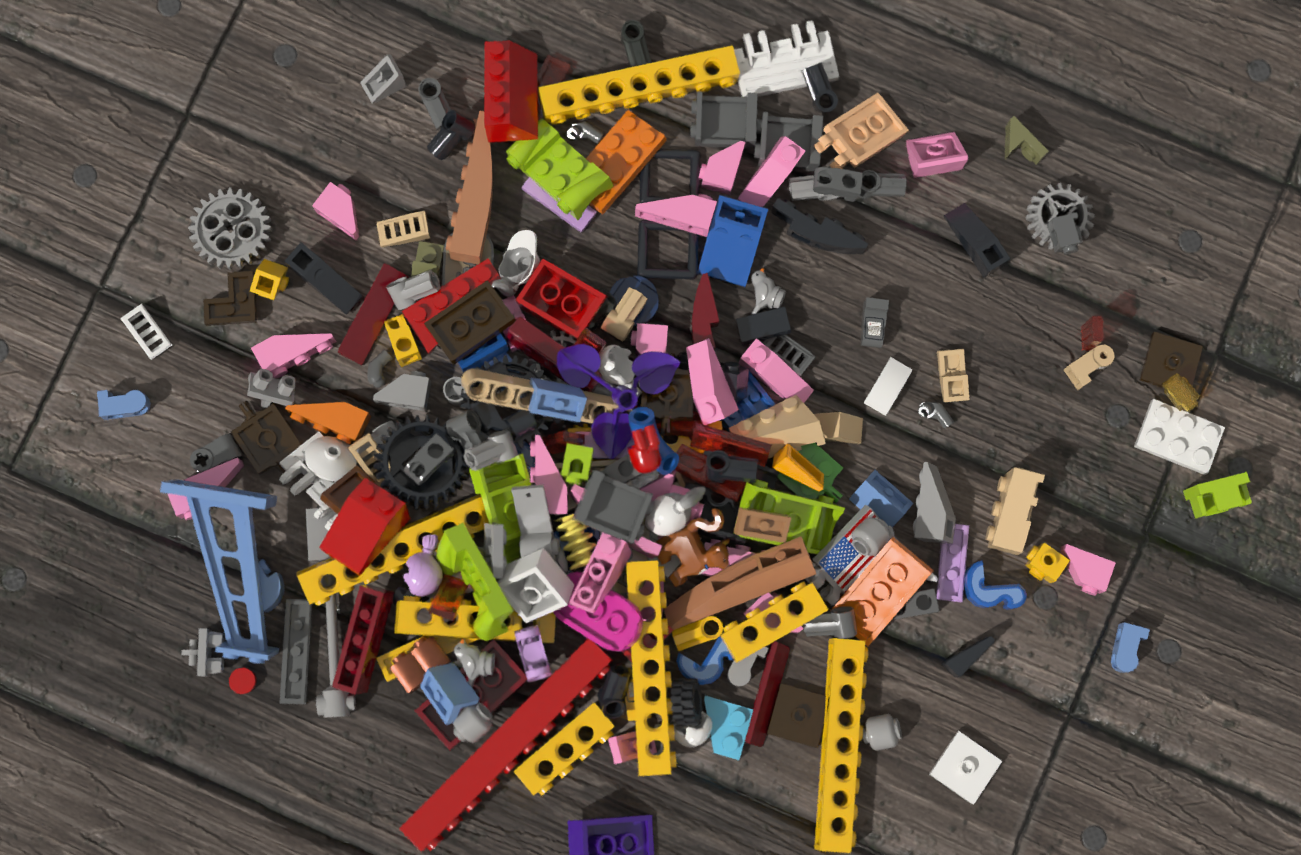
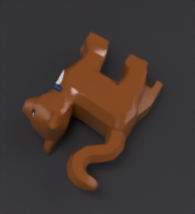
(690, 550)

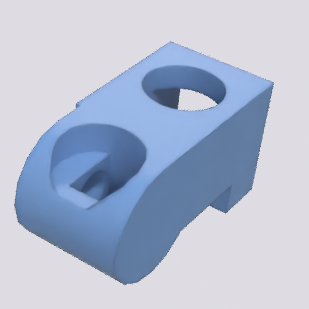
(129, 405)
(1126, 646)

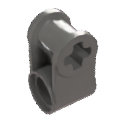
(216, 453)

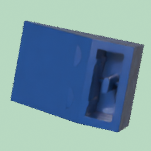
(732, 240)

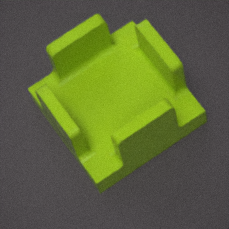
(1219, 495)

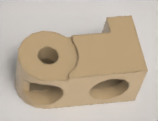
(1096, 359)

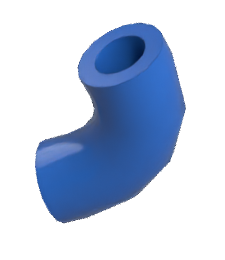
(644, 417)

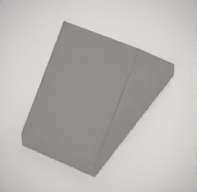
(383, 80)

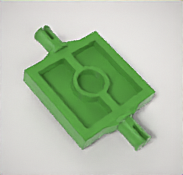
(825, 464)

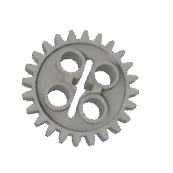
(219, 209)

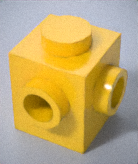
(269, 279)
(1045, 563)

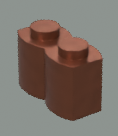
(412, 667)

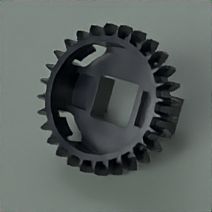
(521, 423)
(401, 447)

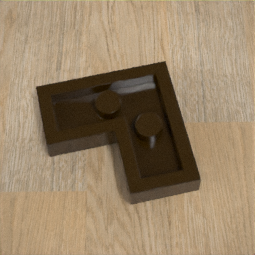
(238, 307)

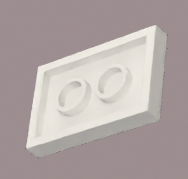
(1179, 437)

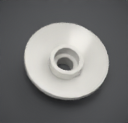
(326, 465)

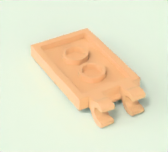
(862, 132)

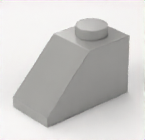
(406, 392)

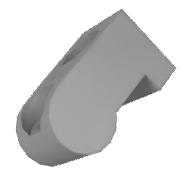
(739, 672)

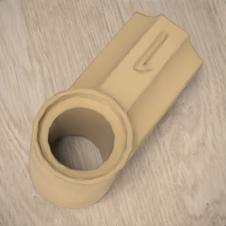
(621, 320)

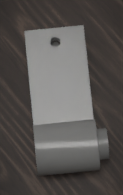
(534, 520)

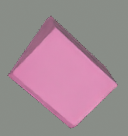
(936, 154)

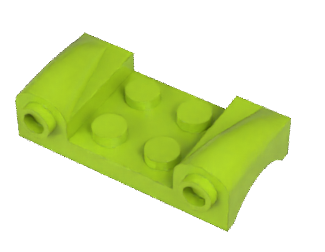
(559, 170)
(495, 487)
(810, 518)
(459, 553)

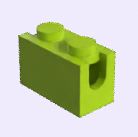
(577, 457)

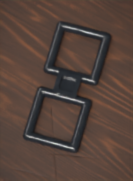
(645, 225)

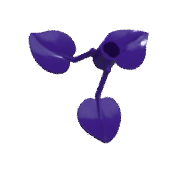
(653, 373)

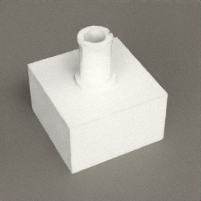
(535, 585)

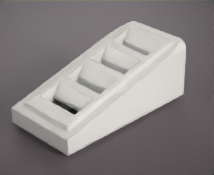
(145, 345)

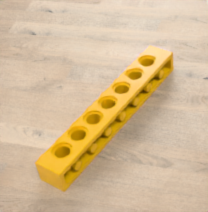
(672, 69)
(311, 576)
(647, 761)
(825, 837)

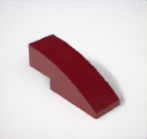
(704, 312)

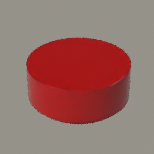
(242, 681)

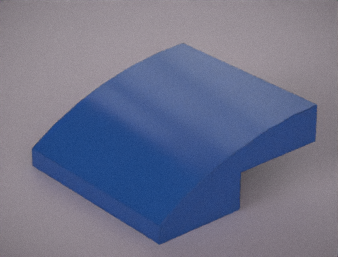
(756, 402)

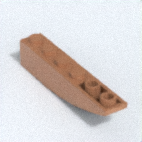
(474, 200)
(742, 583)

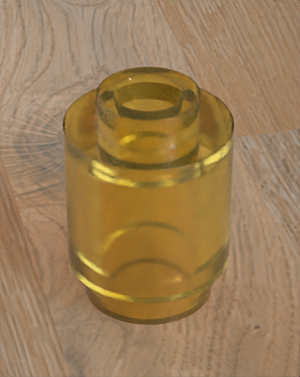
(1181, 393)

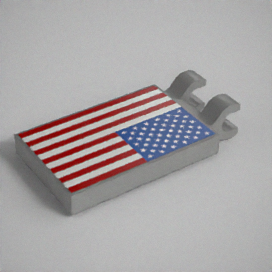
(840, 561)

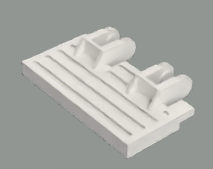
(781, 69)
(296, 464)

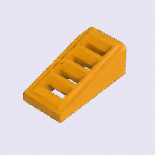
(796, 466)

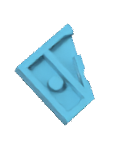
(728, 726)

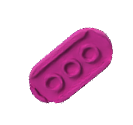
(612, 626)

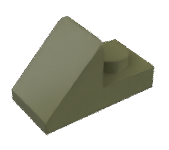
(1019, 136)
(428, 257)

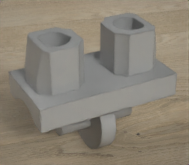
(270, 389)
(206, 664)

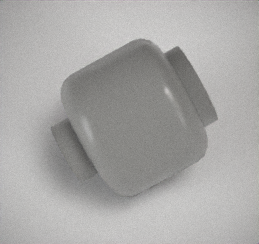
(870, 536)
(472, 723)
(882, 732)

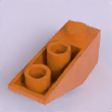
(338, 417)

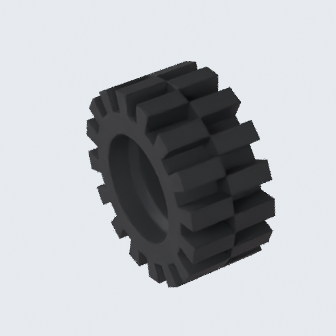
(686, 702)

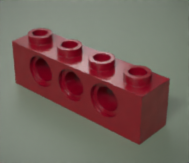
(363, 639)

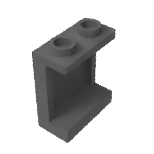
(724, 120)
(801, 131)
(613, 507)

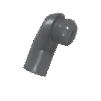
(584, 130)
(935, 411)

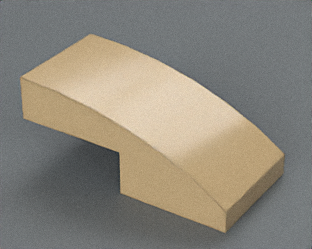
(953, 375)

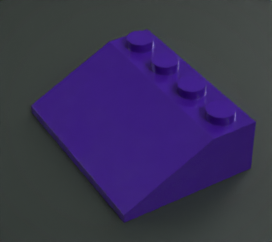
(611, 836)

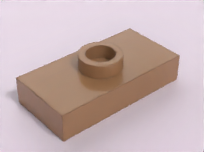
(762, 524)

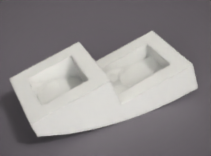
(888, 386)

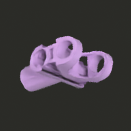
(532, 653)

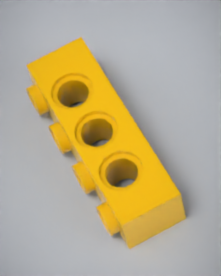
(811, 608)
(529, 770)

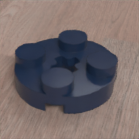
(643, 286)

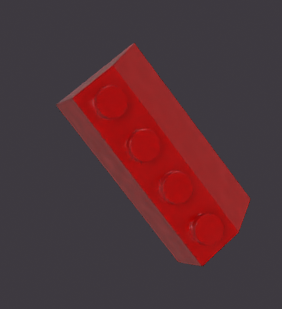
(510, 92)

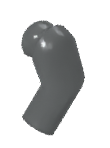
(375, 369)

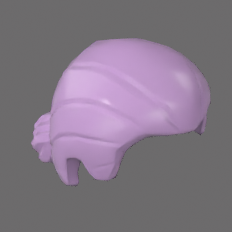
(424, 571)

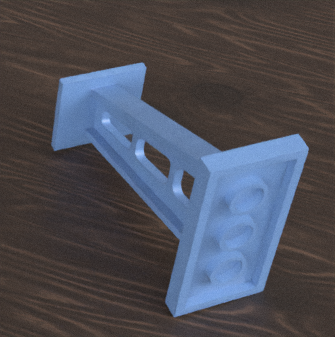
(240, 503)

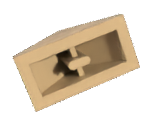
(841, 427)

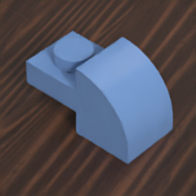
(271, 587)

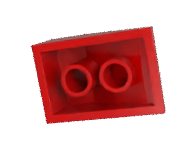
(560, 299)
(364, 526)

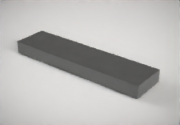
(296, 652)

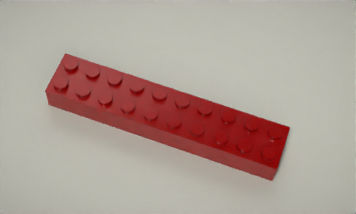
(500, 751)

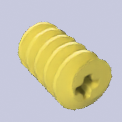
(577, 541)

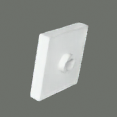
(965, 767)

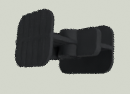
(728, 506)

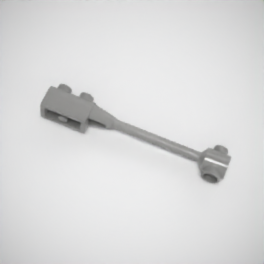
(332, 701)

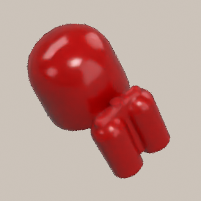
(645, 451)

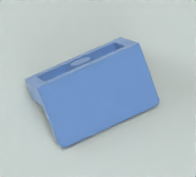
(557, 400)
(882, 498)
(448, 691)

